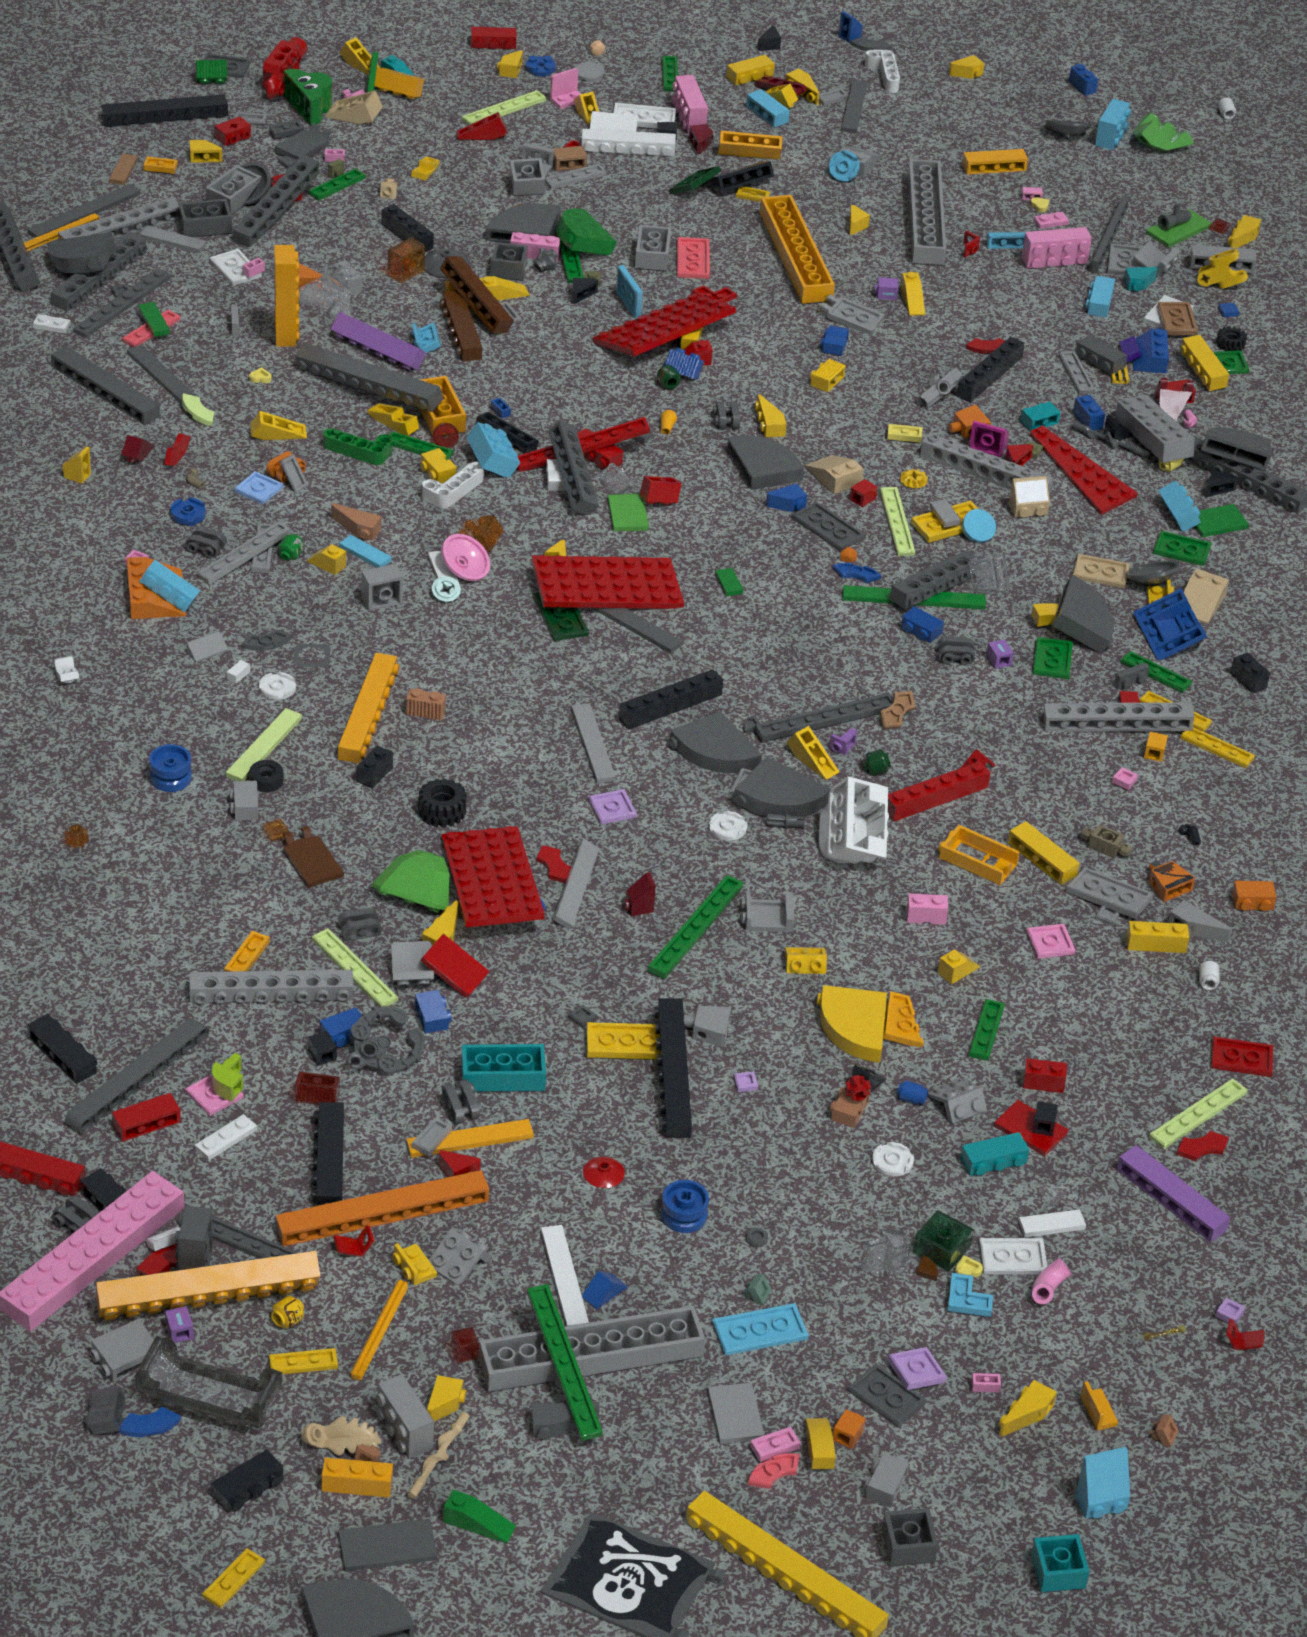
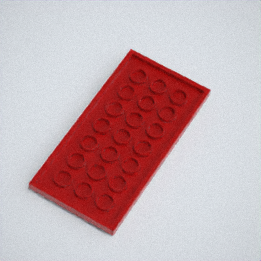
(663, 325)
(607, 582)
(492, 876)

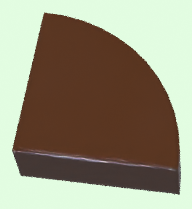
(927, 1269)

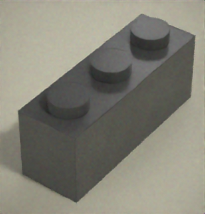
(1101, 355)

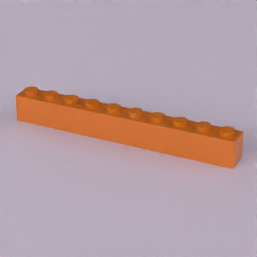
(382, 1208)

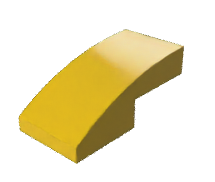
(426, 168)

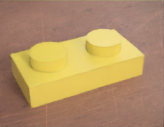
(904, 433)

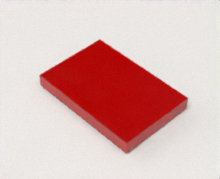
(454, 965)
(1242, 1056)
(1020, 1119)

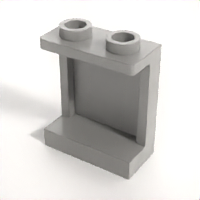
(768, 914)
(121, 1348)

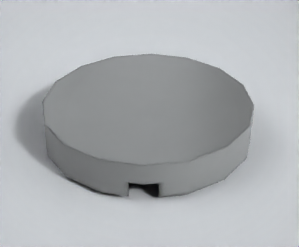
(590, 71)

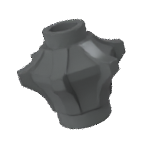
(546, 259)

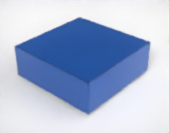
(1228, 309)

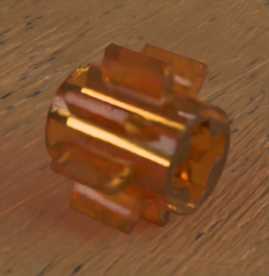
(76, 836)

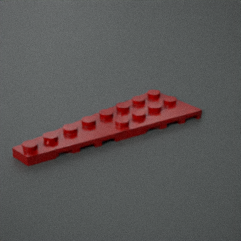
(1093, 481)

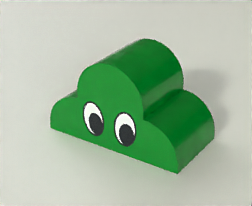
(308, 93)

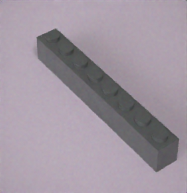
(105, 385)

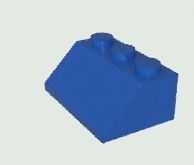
(1154, 351)

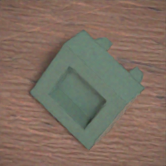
(758, 1289)

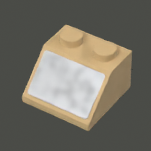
(1029, 496)

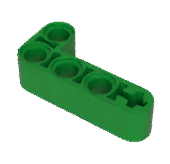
(357, 447)

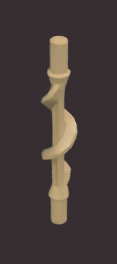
(430, 1462)

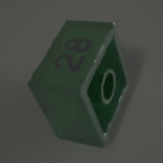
(943, 1240)

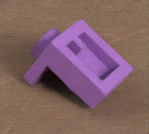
(843, 743)

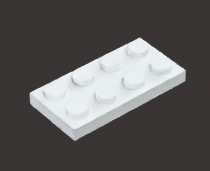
(647, 115)

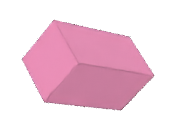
(334, 154)
(1031, 192)
(253, 267)
(985, 1382)

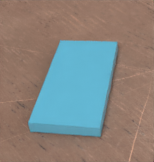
(760, 1329)

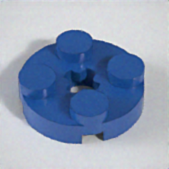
(534, 63)
(188, 511)

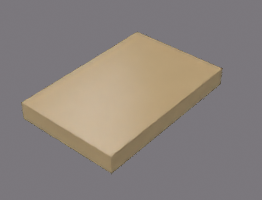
(1101, 570)

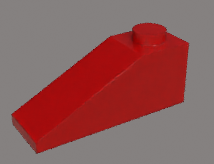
(484, 129)

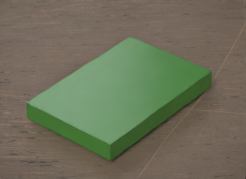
(628, 512)

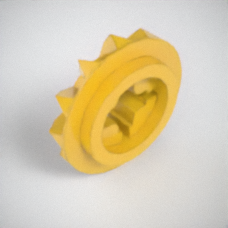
(908, 480)

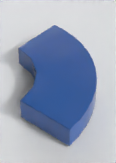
(849, 570)
(150, 1424)

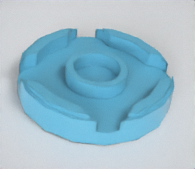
(844, 166)
(978, 526)

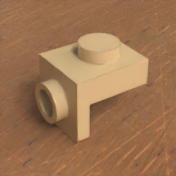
(388, 188)

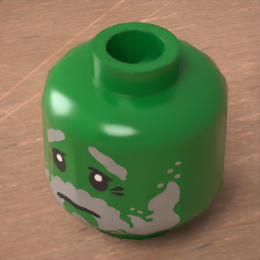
(291, 547)

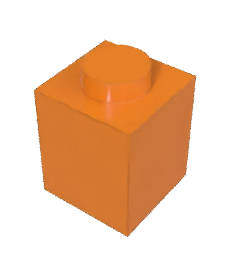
(849, 1429)

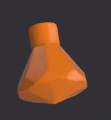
(848, 555)

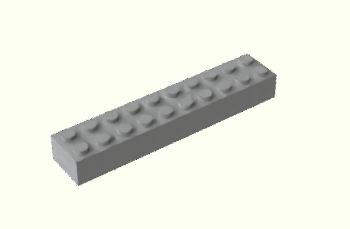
(926, 212)
(596, 1346)

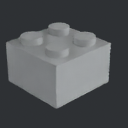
(527, 176)
(382, 587)

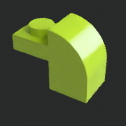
(226, 1078)

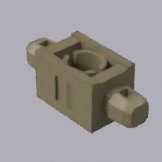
(1106, 841)

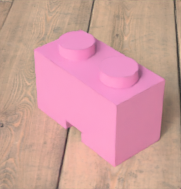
(927, 908)

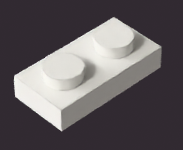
(51, 323)

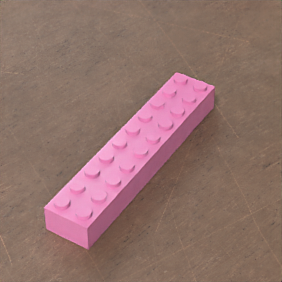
(91, 1251)

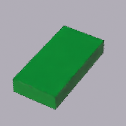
(729, 582)

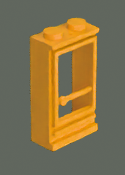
(998, 873)

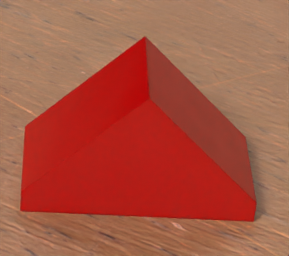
(1019, 453)
(457, 1164)

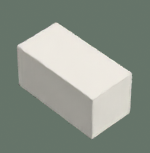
(238, 671)

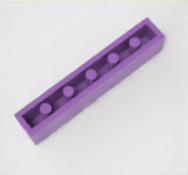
(379, 341)
(1173, 1193)

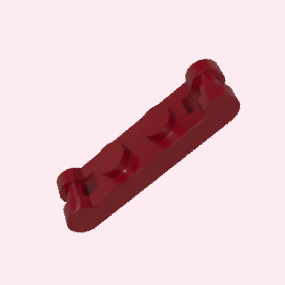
(771, 82)

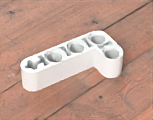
(886, 62)
(453, 489)

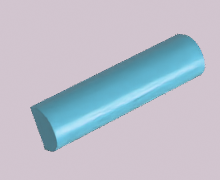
(1001, 240)

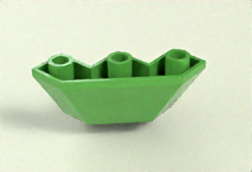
(1160, 136)
(417, 878)

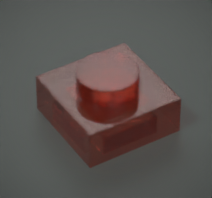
(1219, 226)

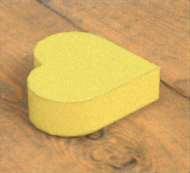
(1040, 204)
(260, 375)
(969, 1267)

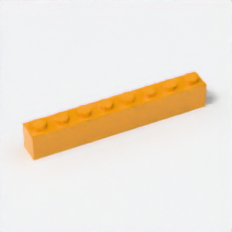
(368, 708)

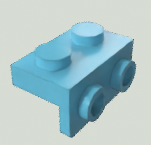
(426, 337)

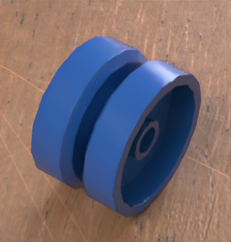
(170, 768)
(685, 1206)

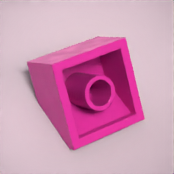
(989, 439)

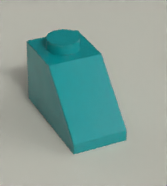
(1139, 277)

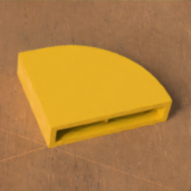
(854, 1020)

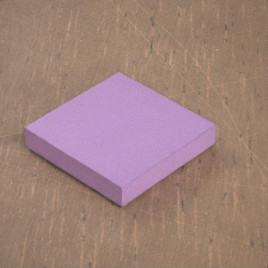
(612, 806)
(917, 1368)

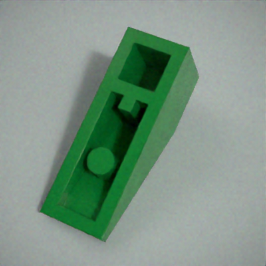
(475, 1516)

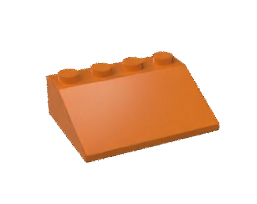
(144, 601)

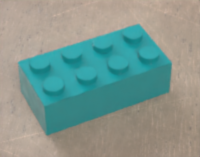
(504, 1067)

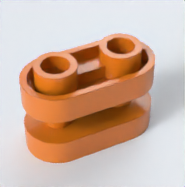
(275, 469)

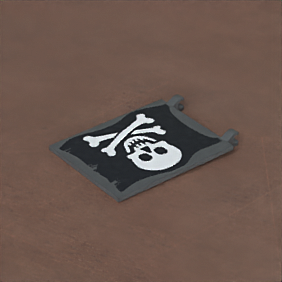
(629, 1578)

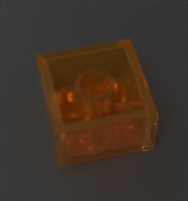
(406, 260)

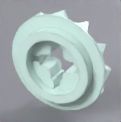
(448, 583)

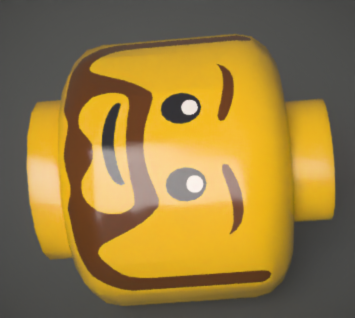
(287, 1312)

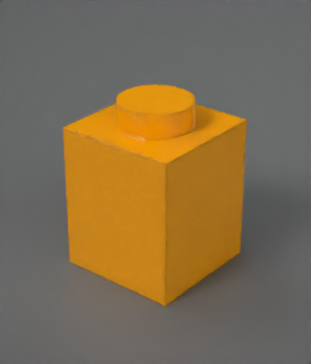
(1155, 746)

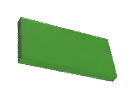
(1179, 232)

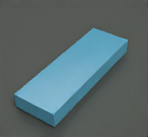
(365, 551)

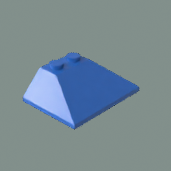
(1170, 624)

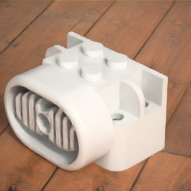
(854, 822)

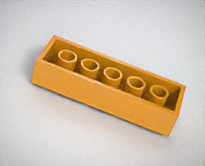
(286, 295)

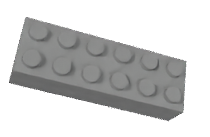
(1155, 428)

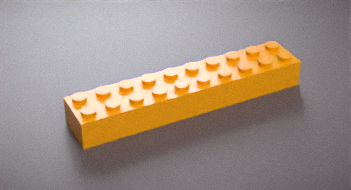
(796, 248)
(207, 1285)

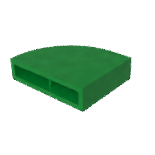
(583, 233)

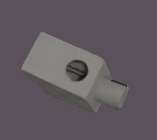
(709, 1024)

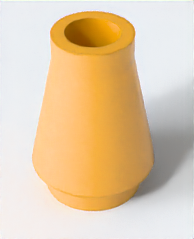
(668, 420)

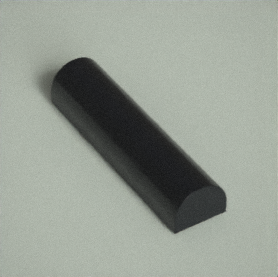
(515, 436)

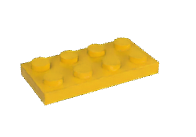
(933, 530)
(621, 1040)

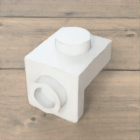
(65, 669)

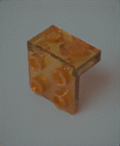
(485, 530)

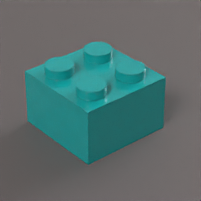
(1060, 1563)

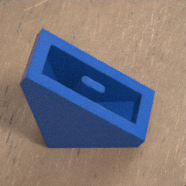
(602, 1289)

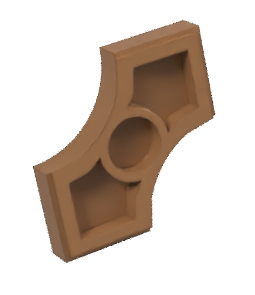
(892, 716)

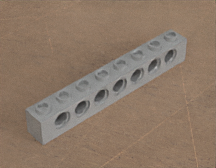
(131, 220)
(975, 462)
(1118, 717)
(271, 986)

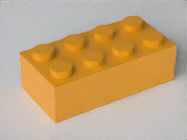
(448, 410)

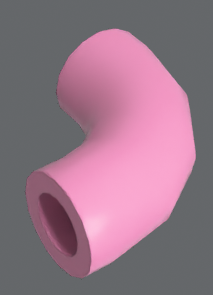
(1049, 1280)

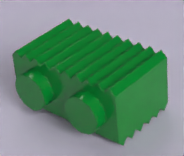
(211, 71)

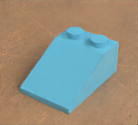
(1104, 1483)

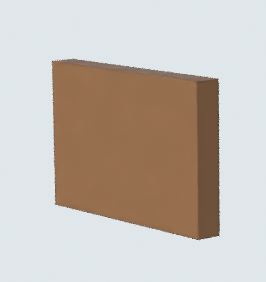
(1177, 318)

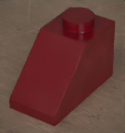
(700, 137)
(136, 449)
(641, 896)

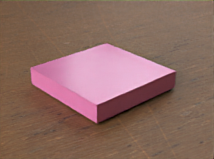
(1050, 941)
(206, 1098)

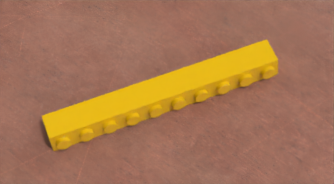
(786, 1567)

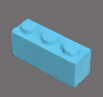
(767, 108)
(1100, 296)
(1180, 505)
(169, 585)

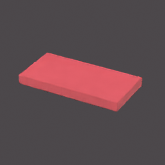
(693, 258)

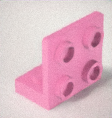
(564, 88)

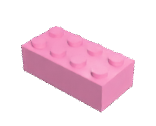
(689, 102)
(1056, 247)

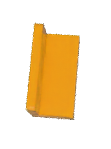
(1098, 1407)

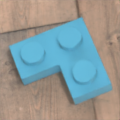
(964, 1300)

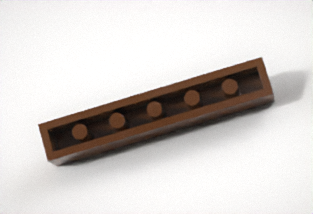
(476, 294)
(461, 326)

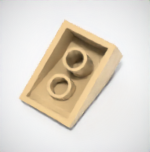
(356, 109)
(836, 472)
(1205, 594)

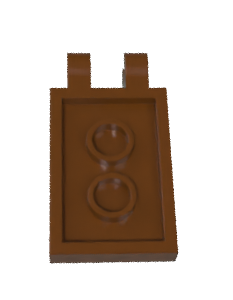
(311, 858)

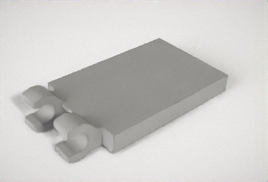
(851, 314)

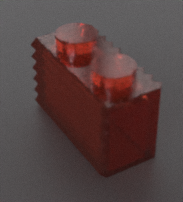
(316, 1088)

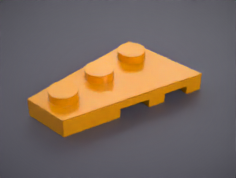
(900, 1021)

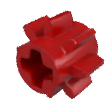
(857, 1088)

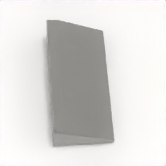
(206, 646)

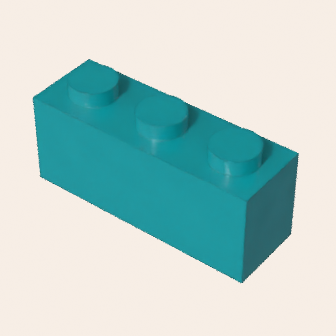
(994, 1154)

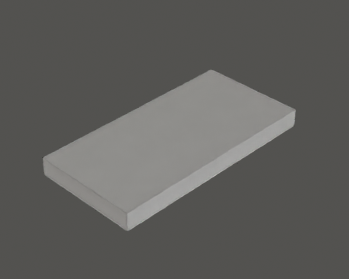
(1110, 892)

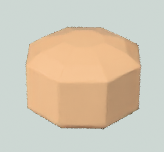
(597, 48)

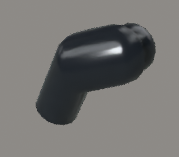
(1192, 832)

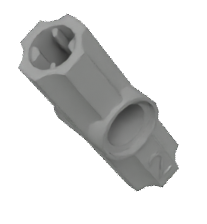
(933, 393)

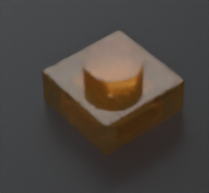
(275, 829)

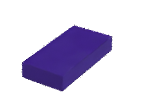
(1130, 347)

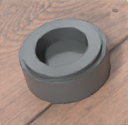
(757, 1237)

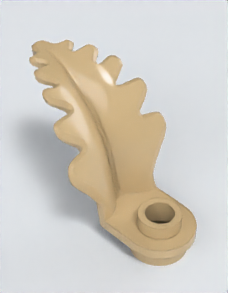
(340, 1435)

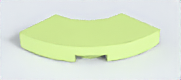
(197, 410)

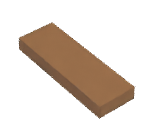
(123, 169)

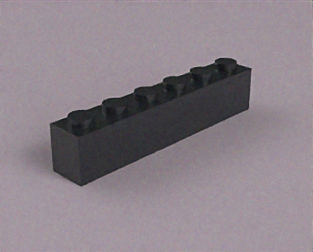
(990, 369)
(670, 699)
(330, 1153)

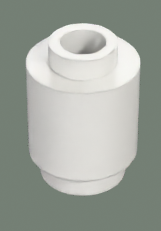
(1227, 108)
(1209, 975)

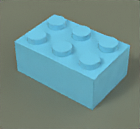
(1113, 124)
(493, 449)

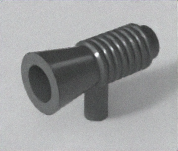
(1176, 218)

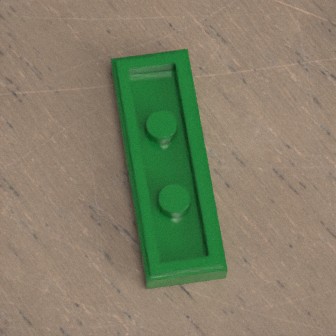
(154, 319)

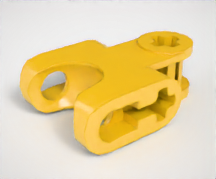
(1220, 272)

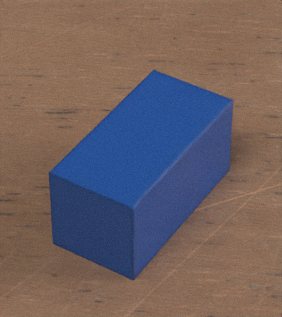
(500, 408)

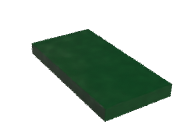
(562, 621)

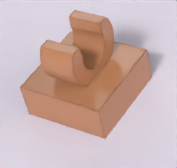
(1165, 1430)
(367, 1453)

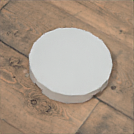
(271, 689)
(728, 825)
(892, 1164)

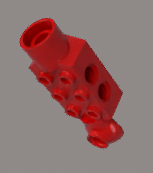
(283, 57)

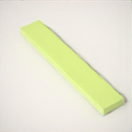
(506, 107)
(897, 521)
(264, 744)
(347, 960)
(1198, 1113)

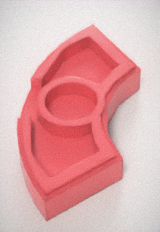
(772, 1469)

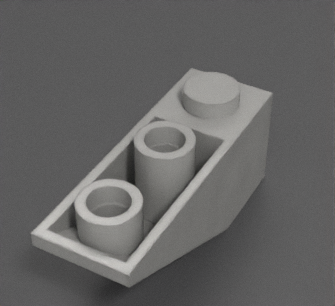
(1199, 922)

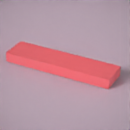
(143, 333)

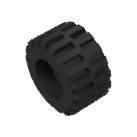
(442, 802)

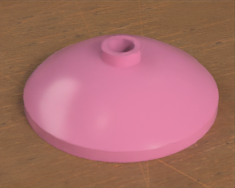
(465, 557)

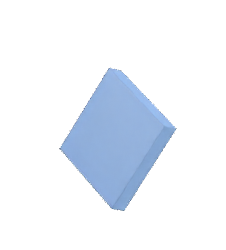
(258, 487)

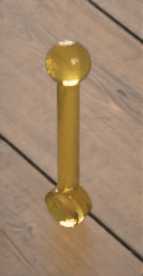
(1181, 1329)

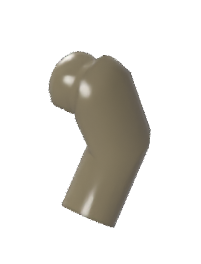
(192, 478)

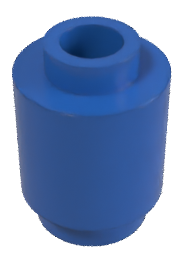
(912, 1092)

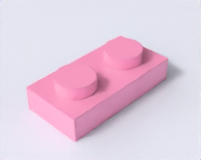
(1051, 220)
(775, 1444)

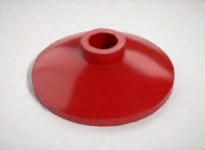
(603, 1172)

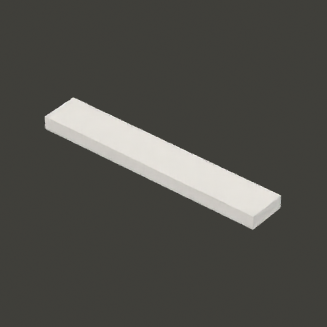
(564, 1275)

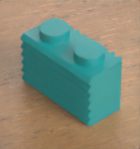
(1041, 414)

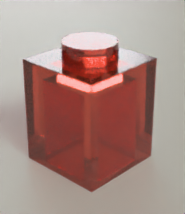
(464, 1345)

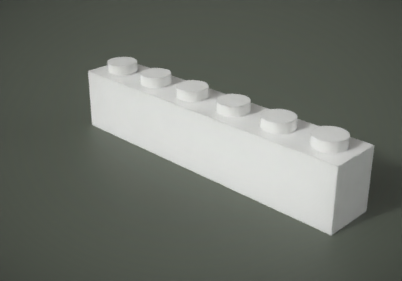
(628, 142)

